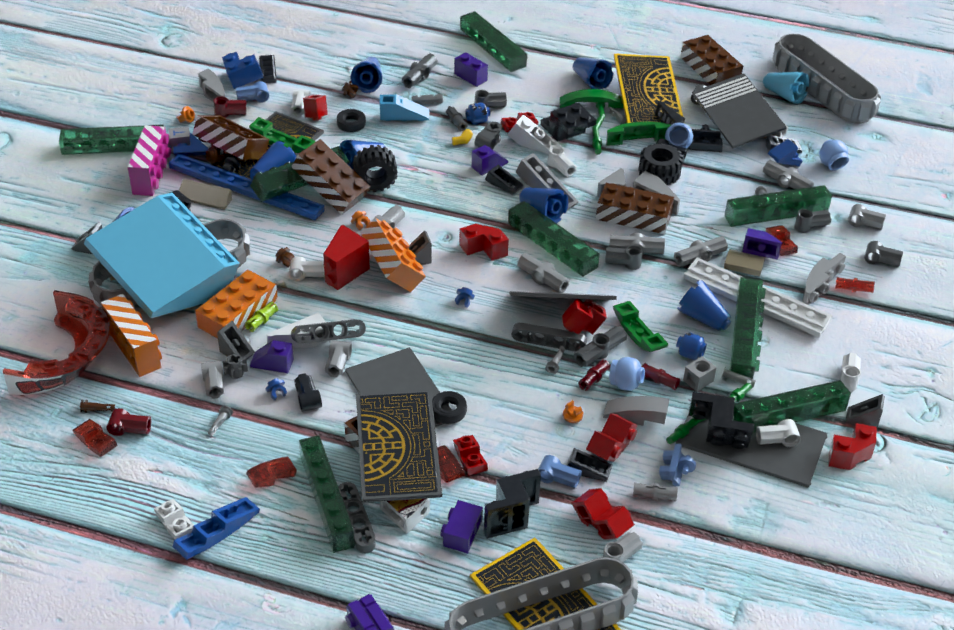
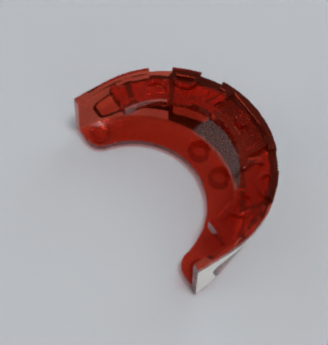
(90, 331)

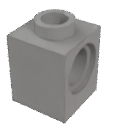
(699, 373)

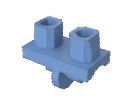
(678, 464)

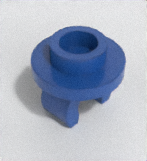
(464, 293)
(276, 385)

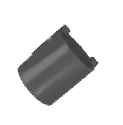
(489, 135)

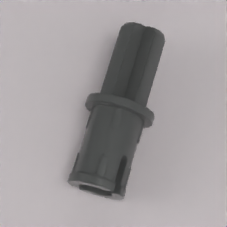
(456, 118)

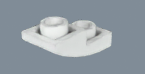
(174, 519)

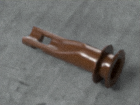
(91, 406)

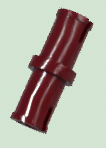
(594, 375)
(661, 377)

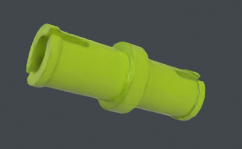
(261, 316)

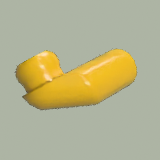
(464, 138)

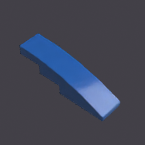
(211, 531)

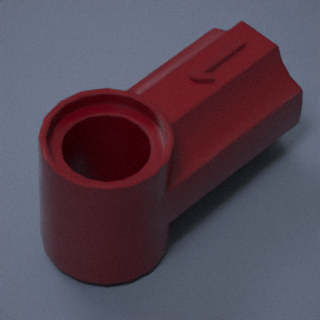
(227, 107)
(122, 422)

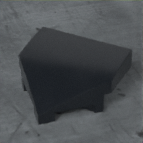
(706, 140)

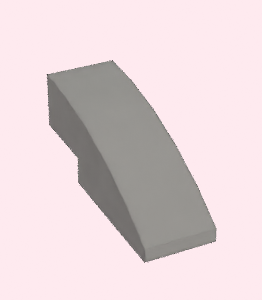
(211, 84)
(639, 409)

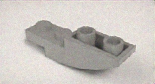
(820, 276)

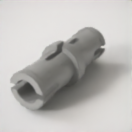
(655, 491)

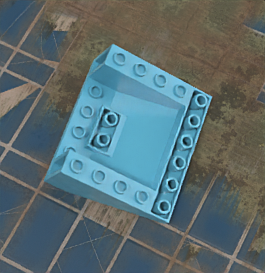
(163, 256)

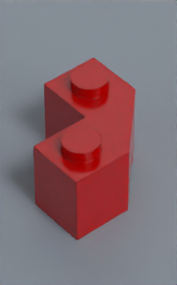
(484, 238)
(584, 316)
(613, 437)
(848, 451)
(596, 510)

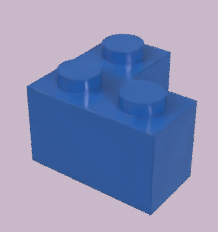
(242, 70)

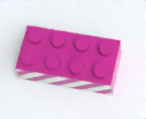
(149, 160)

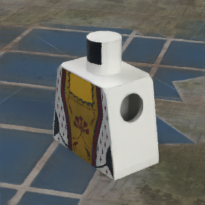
(406, 512)

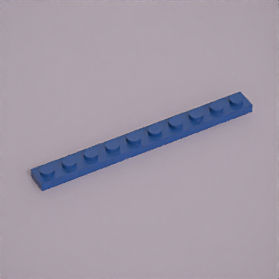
(242, 185)

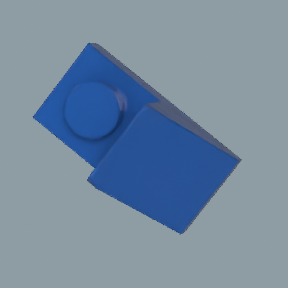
(194, 149)
(786, 153)

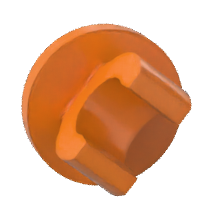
(187, 115)
(359, 217)
(572, 413)

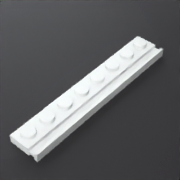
(776, 304)

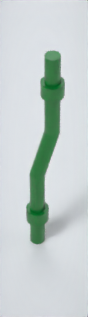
(597, 141)
(683, 429)

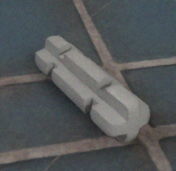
(427, 99)

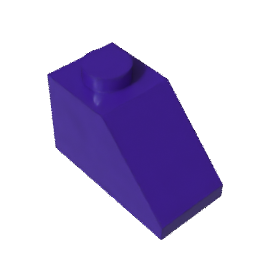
(485, 159)
(761, 244)
(274, 356)

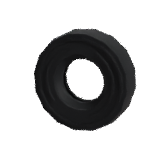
(351, 114)
(451, 397)

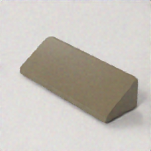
(206, 194)

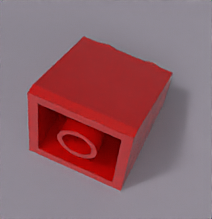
(345, 258)

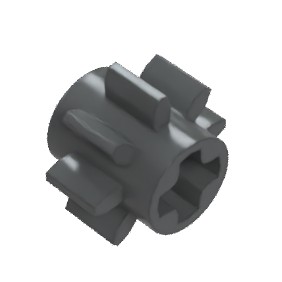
(235, 366)

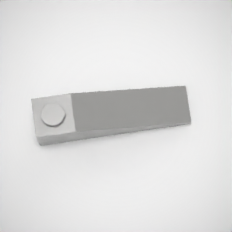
(537, 175)

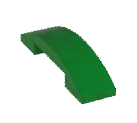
(592, 95)
(266, 129)
(636, 130)
(636, 329)

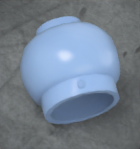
(679, 135)
(834, 154)
(626, 373)

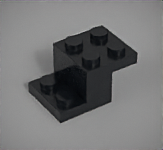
(568, 122)
(720, 424)
(512, 503)

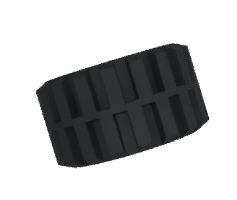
(376, 157)
(662, 162)

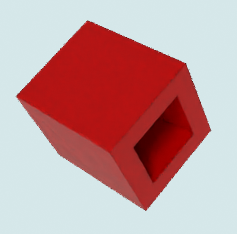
(315, 106)

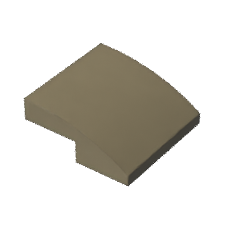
(744, 262)

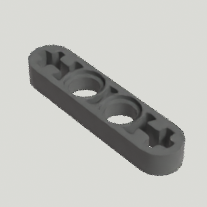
(328, 328)
(549, 334)
(358, 516)

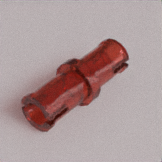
(855, 285)

